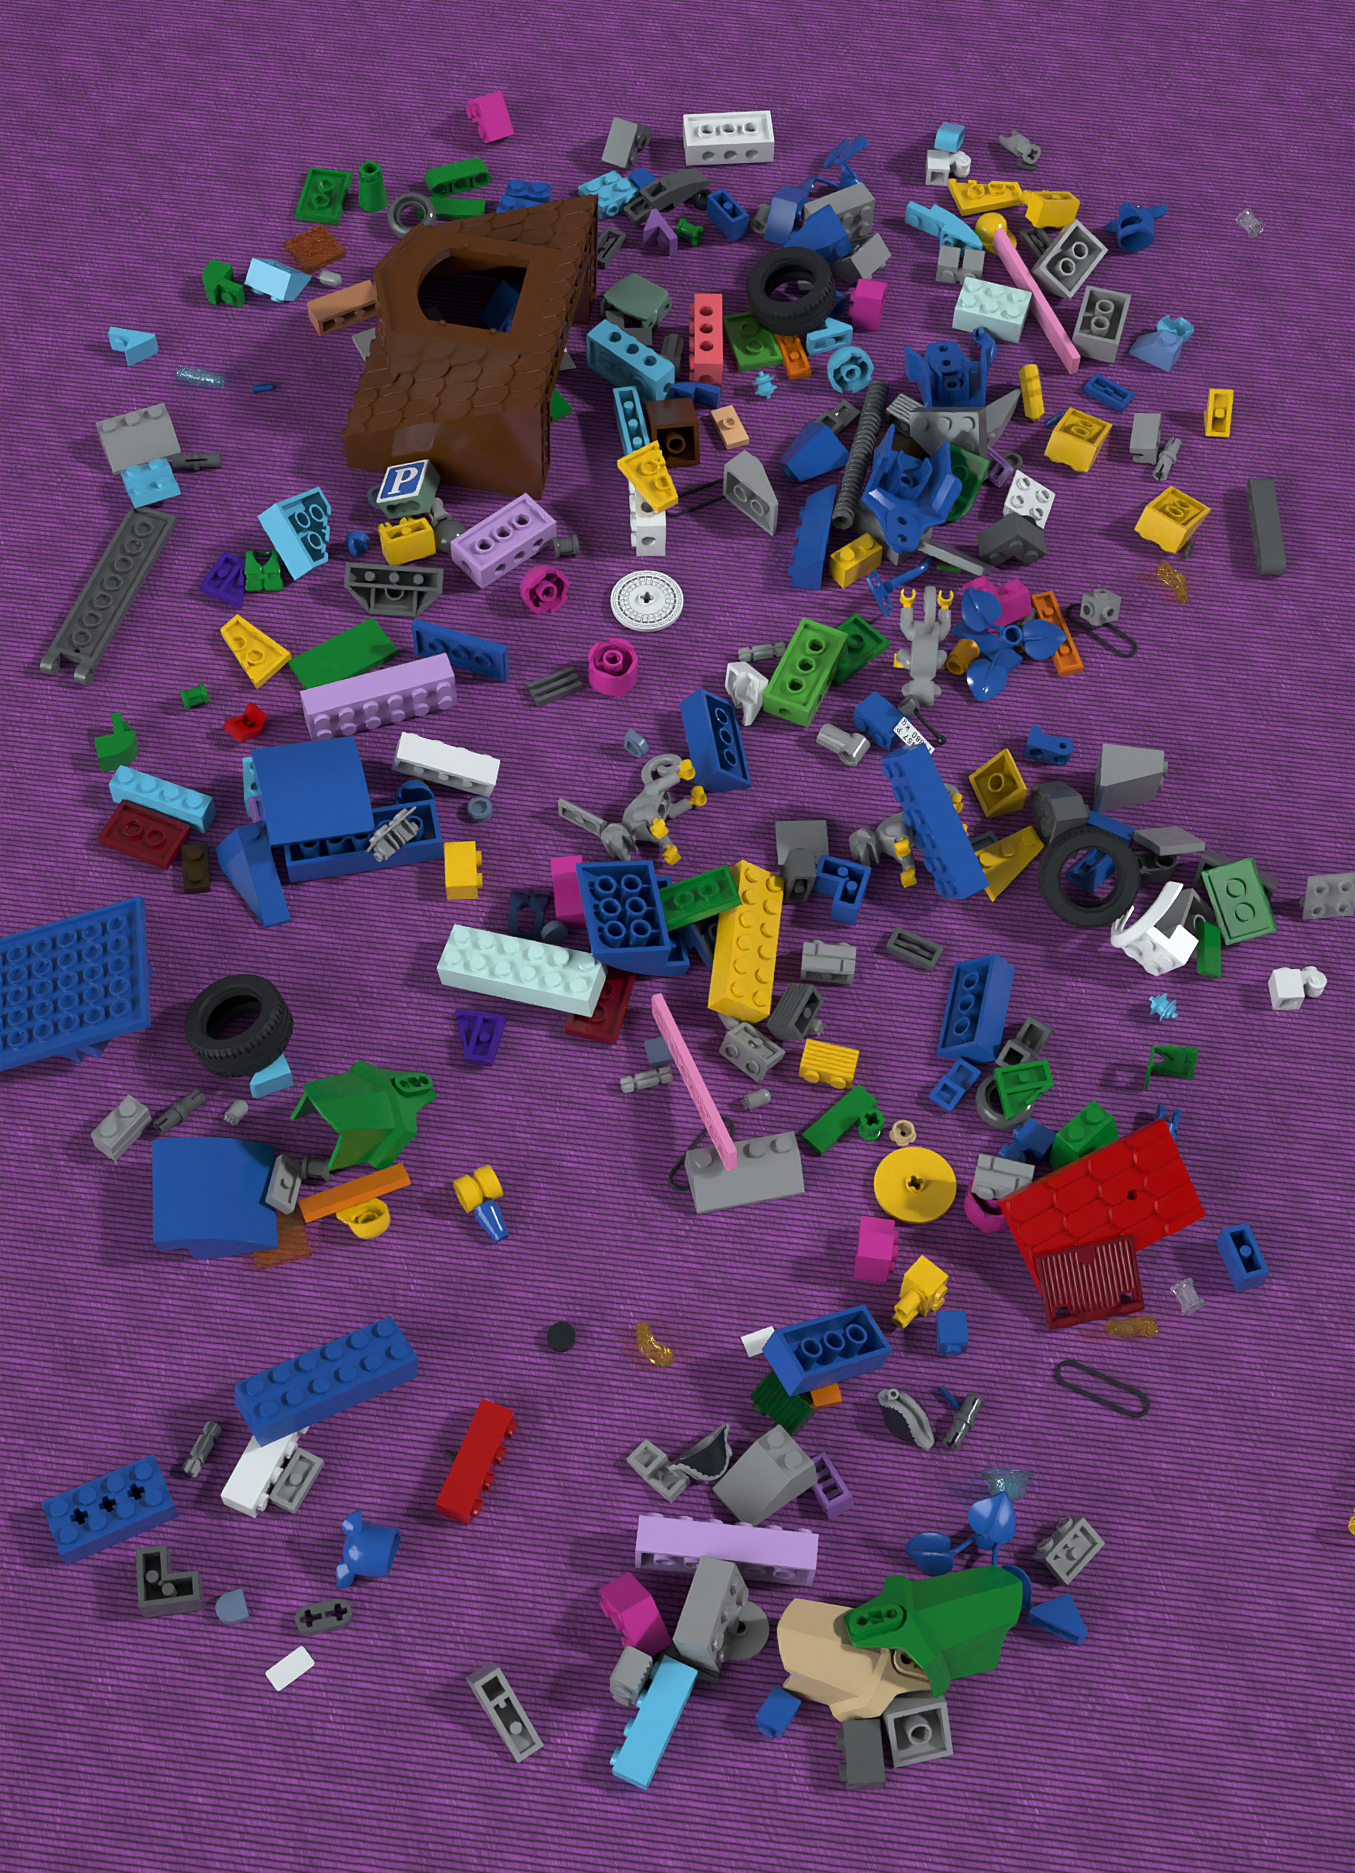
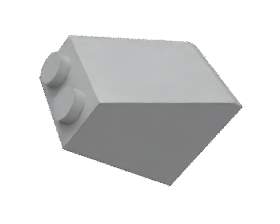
(1127, 776)

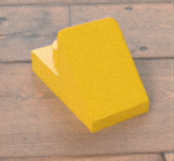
(1218, 413)

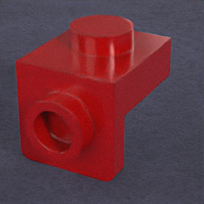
(248, 724)

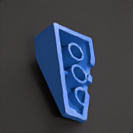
(823, 235)
(251, 869)

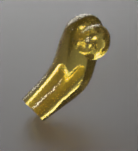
(1174, 580)
(1133, 1326)
(650, 1348)

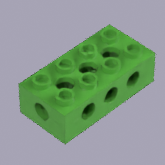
(805, 672)

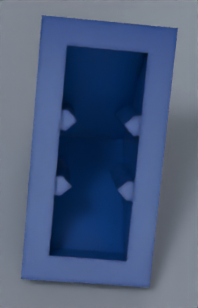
(1060, 1618)

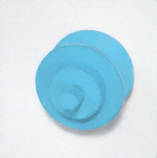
(764, 384)
(1163, 1007)

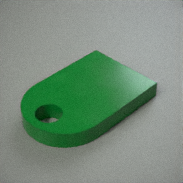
(971, 471)

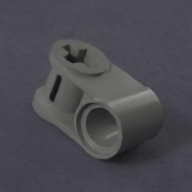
(1151, 867)

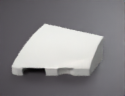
(746, 689)

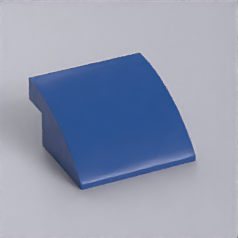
(312, 791)
(628, 918)
(212, 1196)

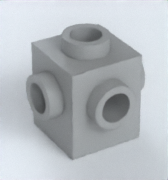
(1100, 607)

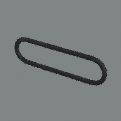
(701, 505)
(1098, 638)
(691, 1148)
(1136, 1415)

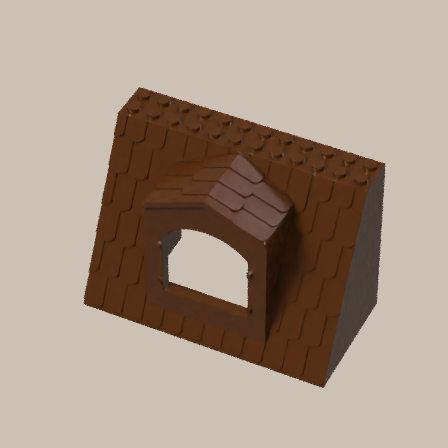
(469, 393)

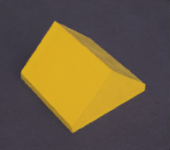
(999, 785)

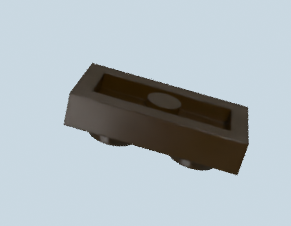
(196, 868)

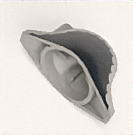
(906, 1418)
(707, 1458)

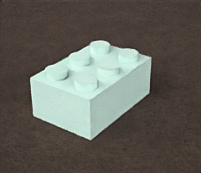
(993, 307)

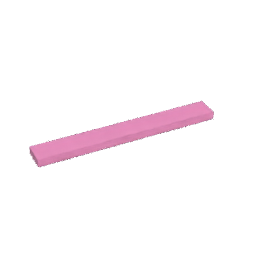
(1038, 303)
(694, 1082)

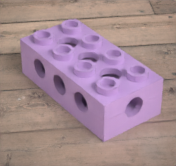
(503, 540)

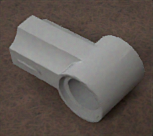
(672, 351)
(848, 747)

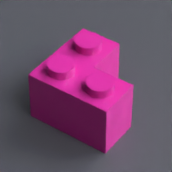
(491, 115)
(868, 304)
(1012, 595)
(567, 892)
(876, 1249)
(635, 1614)

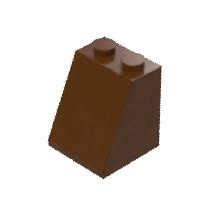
(676, 429)

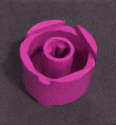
(612, 667)
(984, 1213)

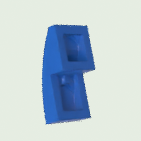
(699, 393)
(955, 1085)

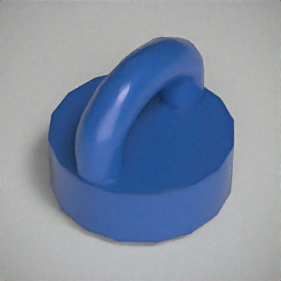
(357, 541)

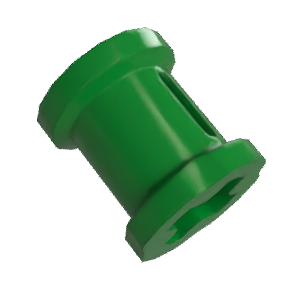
(688, 231)
(194, 696)
(868, 1117)

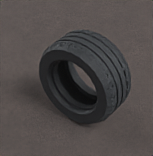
(786, 266)
(1116, 902)
(223, 1003)

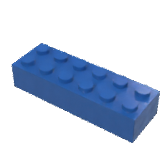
(933, 821)
(349, 853)
(325, 1381)

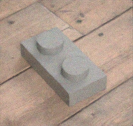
(284, 1184)
(296, 1480)

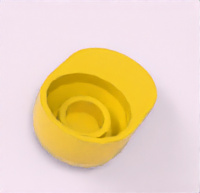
(986, 227)
(367, 1218)

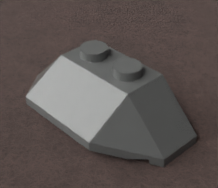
(393, 588)

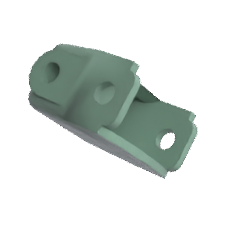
(638, 299)

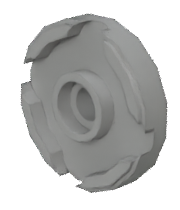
(753, 1640)

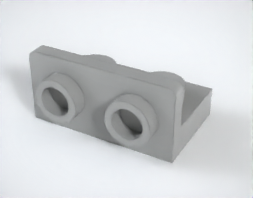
(750, 1051)
(1069, 1548)

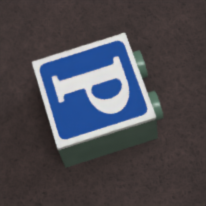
(408, 489)

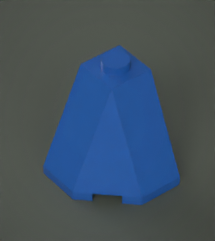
(813, 453)

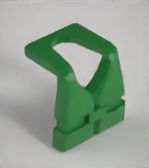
(263, 577)
(1177, 1061)

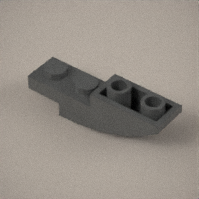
(667, 190)

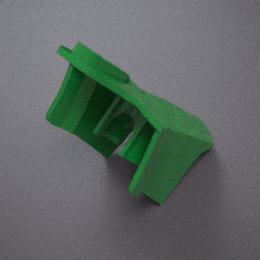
(369, 1110)
(943, 1622)

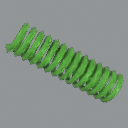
(945, 567)

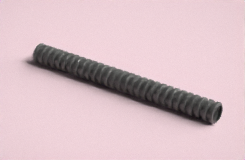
(860, 455)

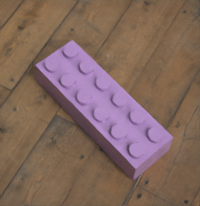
(379, 698)
(758, 1553)

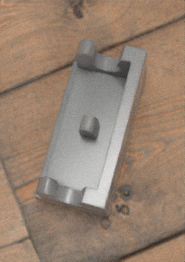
(1146, 437)

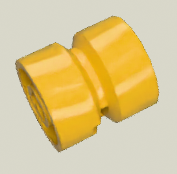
(477, 1188)

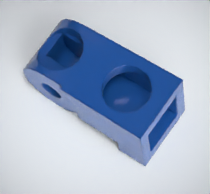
(1048, 747)

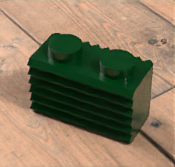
(773, 1400)

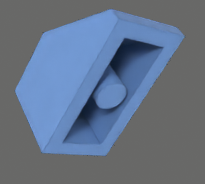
(1158, 349)

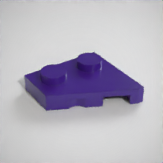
(226, 580)
(480, 1035)

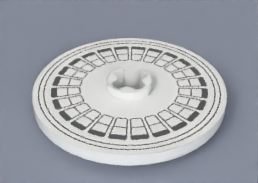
(629, 599)

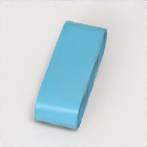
(949, 137)

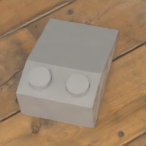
(750, 490)
(766, 1477)

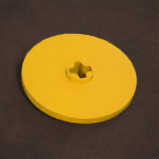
(905, 1202)

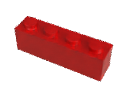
(475, 1462)

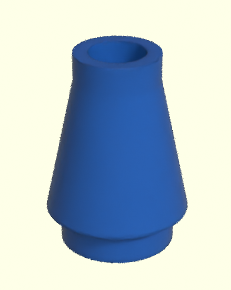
(491, 1220)

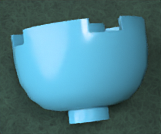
(849, 369)

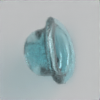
(1007, 1479)

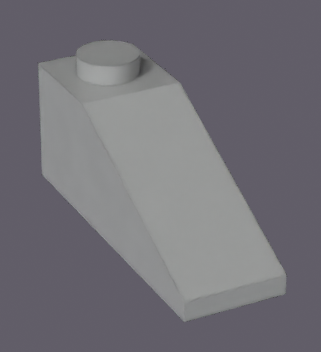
(999, 414)
(504, 1711)

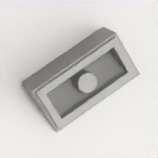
(581, 817)

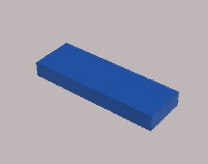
(988, 646)

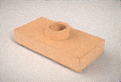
(729, 427)

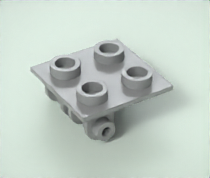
(387, 838)
(1329, 896)

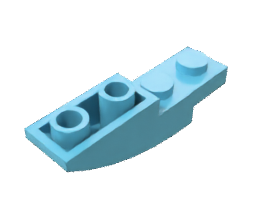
(944, 225)

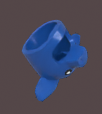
(1135, 225)
(366, 1549)

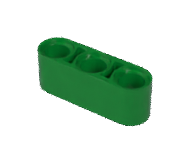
(457, 177)

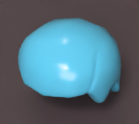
(1178, 327)

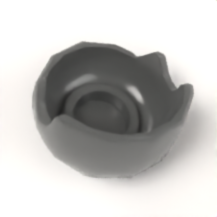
(445, 532)

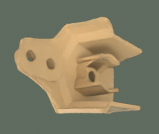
(833, 1671)

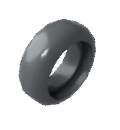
(405, 201)
(992, 1116)

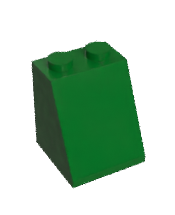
(1082, 1135)

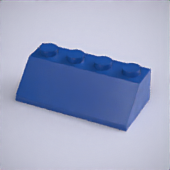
(813, 538)
(714, 742)
(976, 1009)

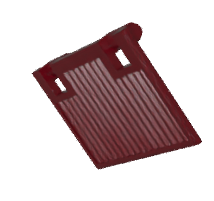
(1089, 1281)

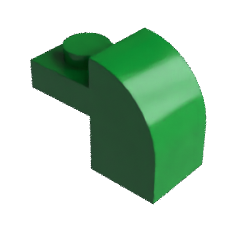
(221, 285)
(117, 748)

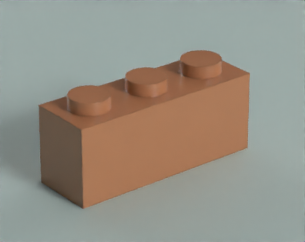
(343, 308)

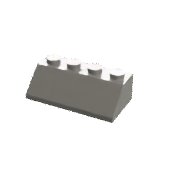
(765, 1172)

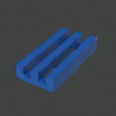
(1106, 394)

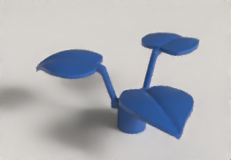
(848, 177)
(1040, 638)
(995, 1524)

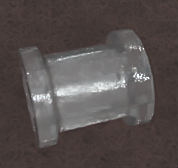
(1250, 223)
(1187, 1296)

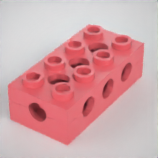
(706, 339)

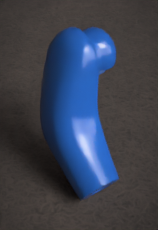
(981, 338)

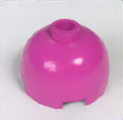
(544, 589)

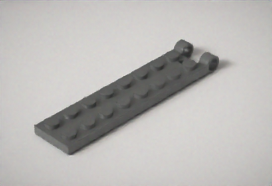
(109, 592)

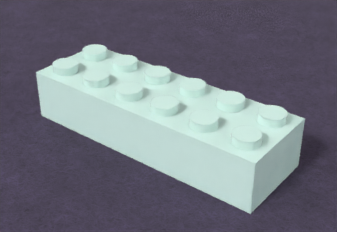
(522, 970)

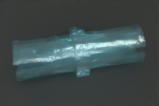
(200, 377)

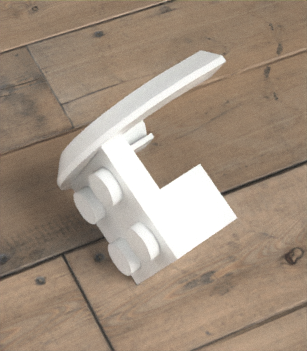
(1151, 948)

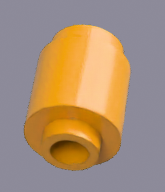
(962, 656)

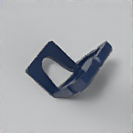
(523, 898)

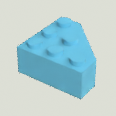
(299, 531)

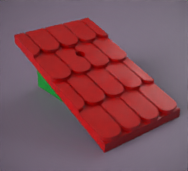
(1113, 1192)

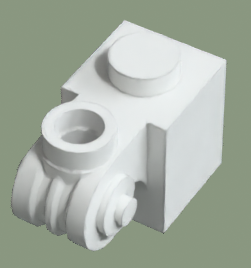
(941, 163)
(1289, 985)

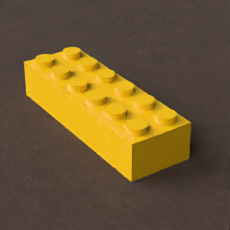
(747, 946)

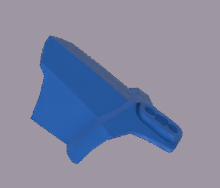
(955, 385)
(910, 492)

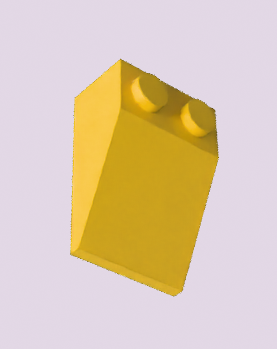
(1077, 440)
(1171, 519)

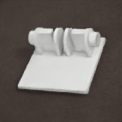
(1029, 499)

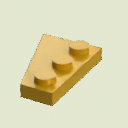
(979, 198)
(649, 475)
(254, 650)
(1007, 858)

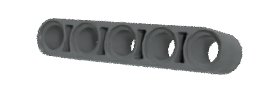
(1265, 526)

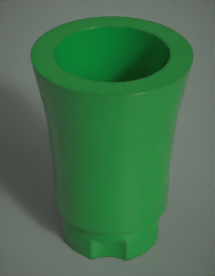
(372, 188)

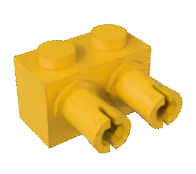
(1050, 207)
(406, 541)
(920, 1292)

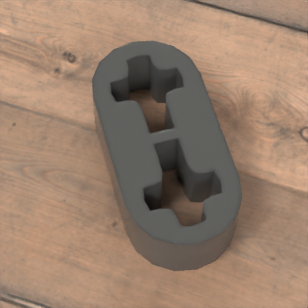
(322, 1610)

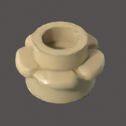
(906, 1127)

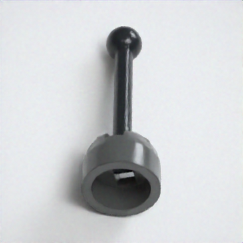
(911, 707)

